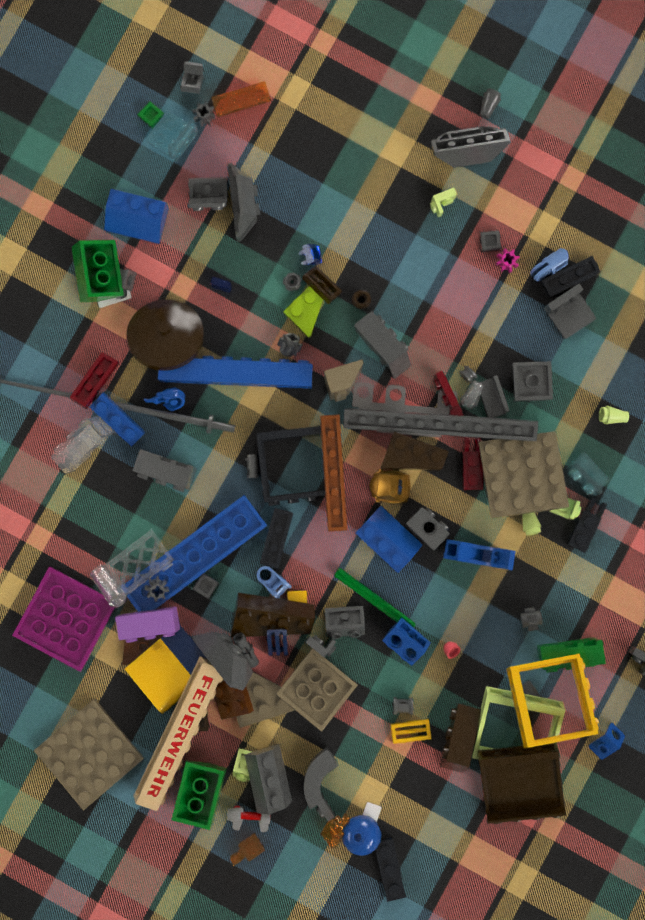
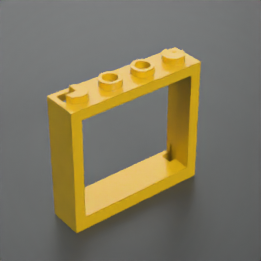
(582, 685)

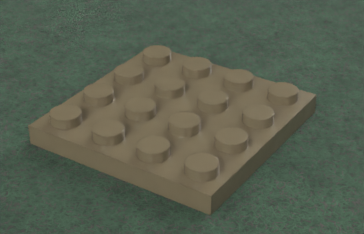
(523, 475)
(89, 754)

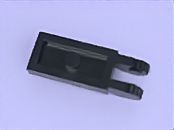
(586, 526)

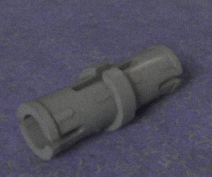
(243, 644)

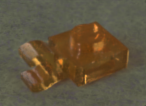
(333, 830)
(249, 848)

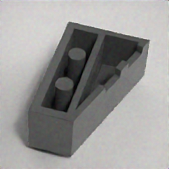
(384, 343)
(164, 470)

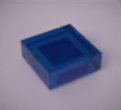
(221, 284)

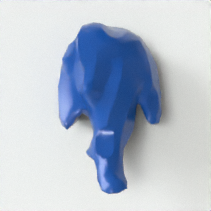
(173, 398)

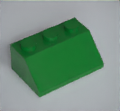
(97, 270)
(199, 794)

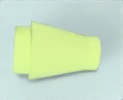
(611, 415)
(531, 524)

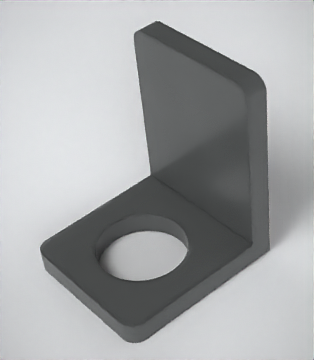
(128, 279)

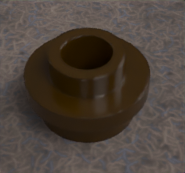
(361, 293)

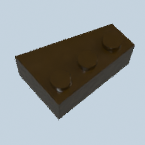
(460, 738)

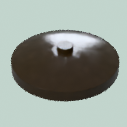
(165, 335)

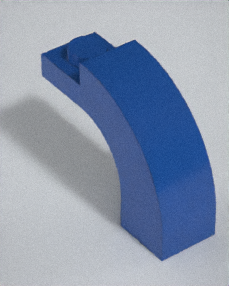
(479, 554)

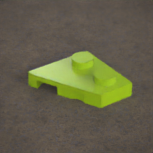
(305, 310)

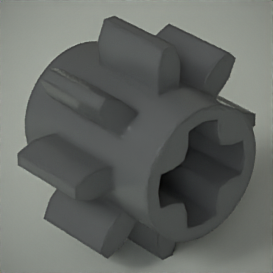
(200, 111)
(289, 344)
(152, 585)
(531, 619)

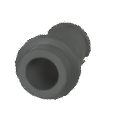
(252, 466)

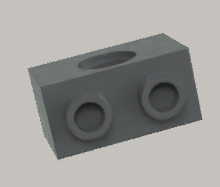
(432, 539)

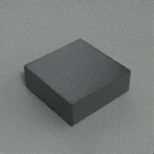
(490, 241)
(205, 585)

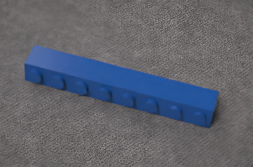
(242, 373)

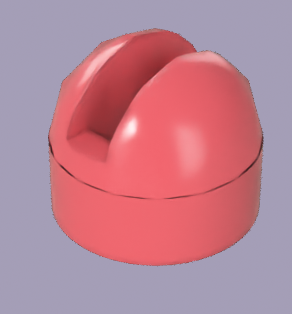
(451, 649)

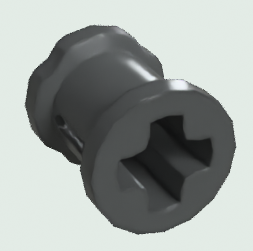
(403, 705)

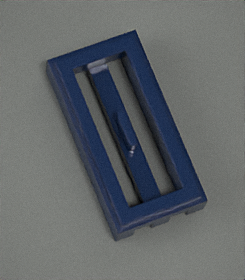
(277, 649)

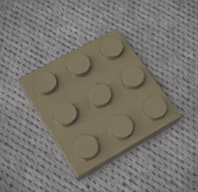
(316, 689)

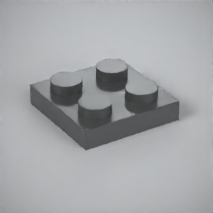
(532, 381)

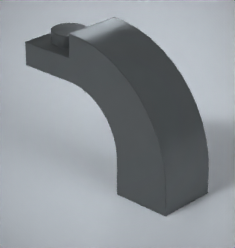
(317, 769)

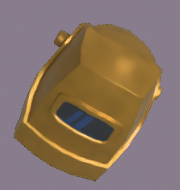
(390, 486)

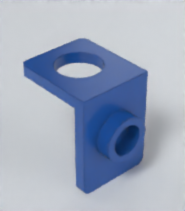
(607, 743)

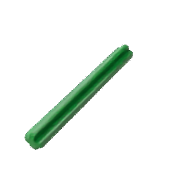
(371, 596)

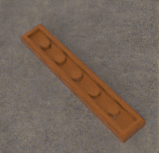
(333, 473)

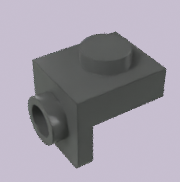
(192, 77)

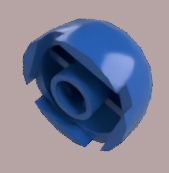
(361, 835)

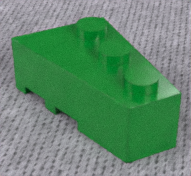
(590, 650)

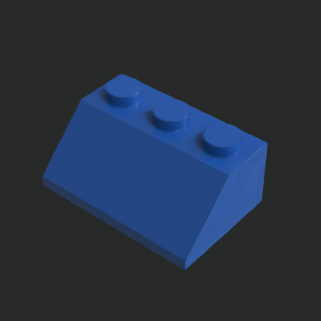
(135, 216)
(389, 539)

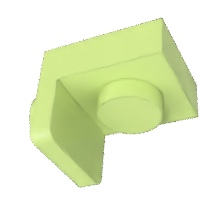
(445, 198)
(570, 512)
(240, 768)

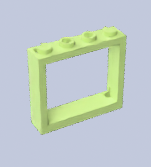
(533, 703)

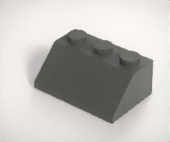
(268, 779)

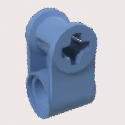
(274, 582)

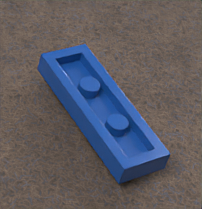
(117, 419)

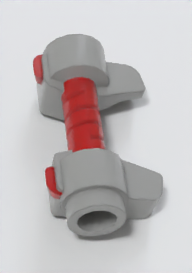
(237, 815)

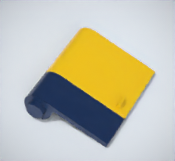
(165, 669)

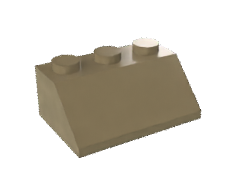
(342, 379)

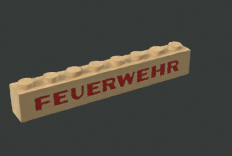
(177, 735)

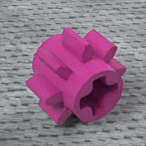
(510, 256)

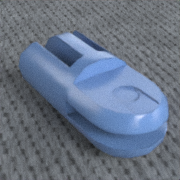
(550, 265)

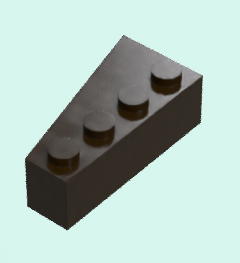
(257, 614)

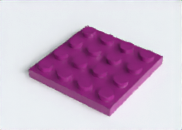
(64, 619)

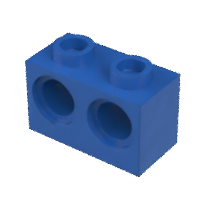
(406, 641)

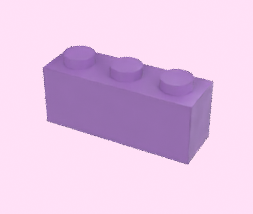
(147, 624)

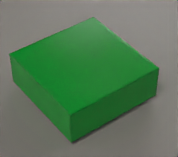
(150, 114)

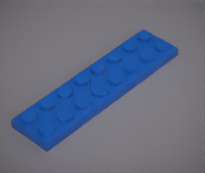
(201, 551)

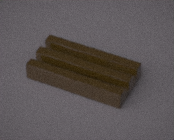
(319, 286)

